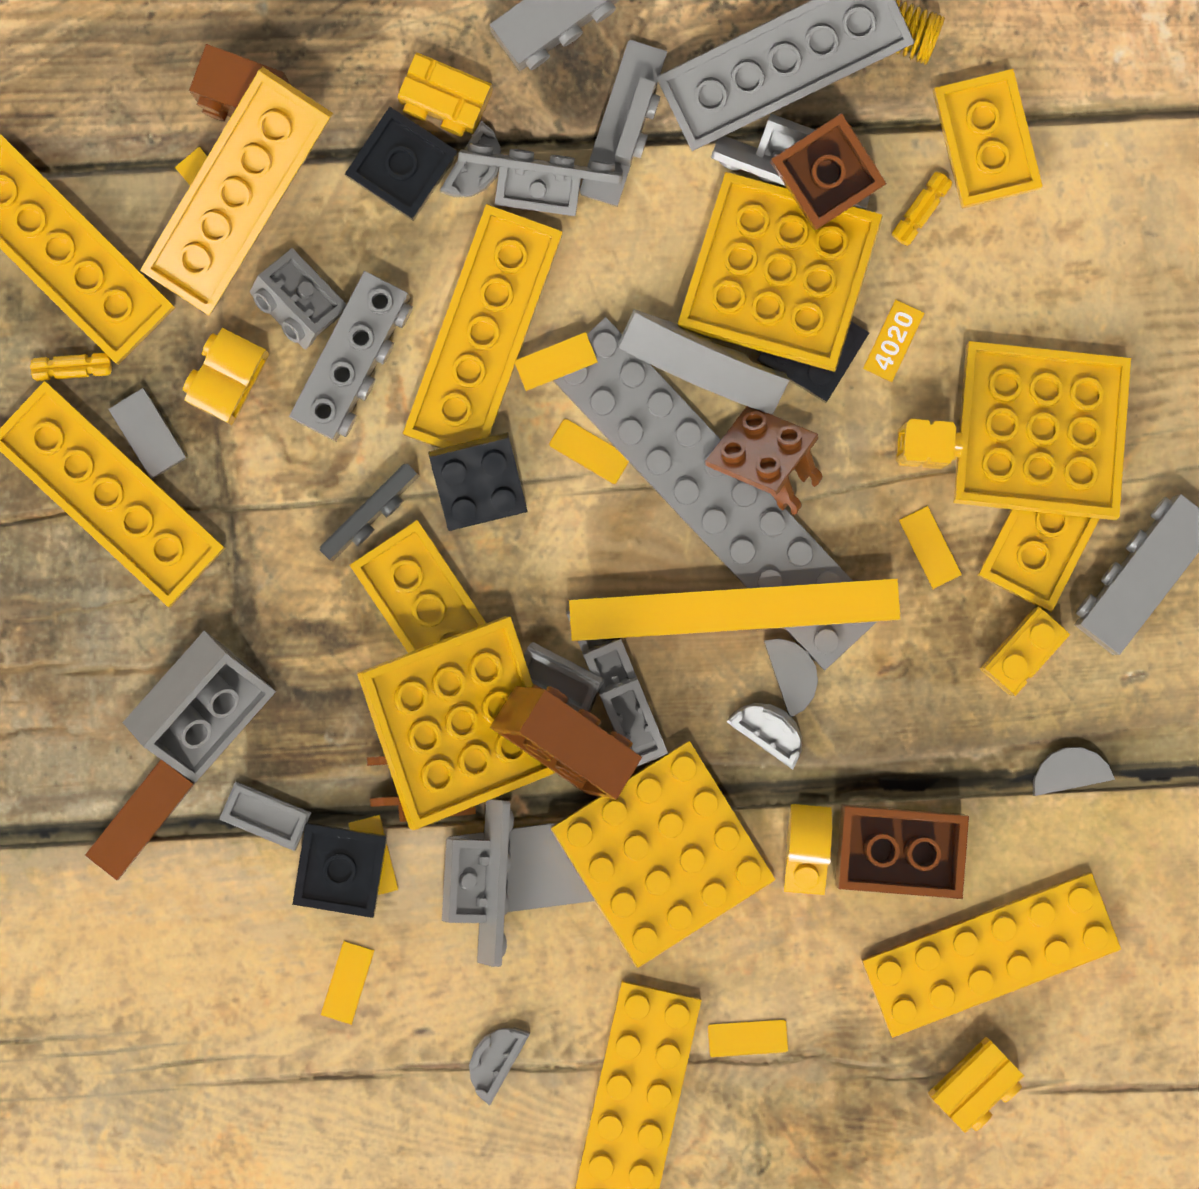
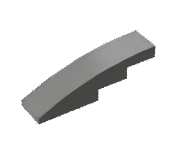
(703, 362)
(623, 696)

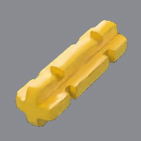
(922, 208)
(70, 366)

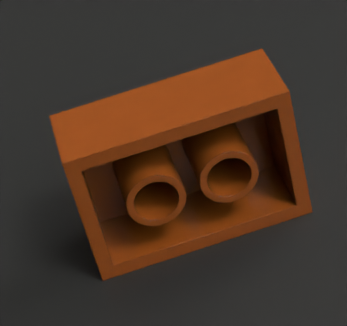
(567, 740)
(901, 851)

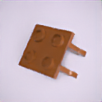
(764, 453)

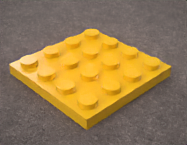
(775, 279)
(1042, 430)
(437, 719)
(663, 854)

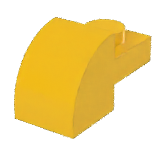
(808, 849)

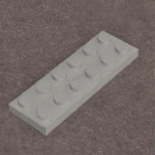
(780, 64)

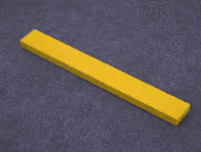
(734, 609)

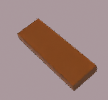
(139, 819)

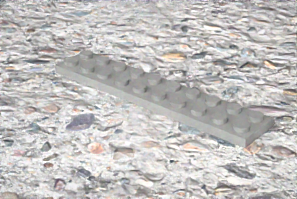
(734, 519)

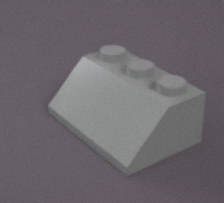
(198, 707)

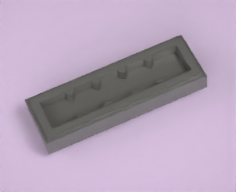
(358, 525)

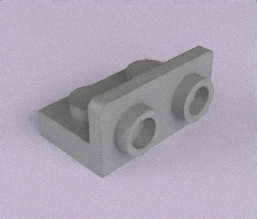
(297, 298)

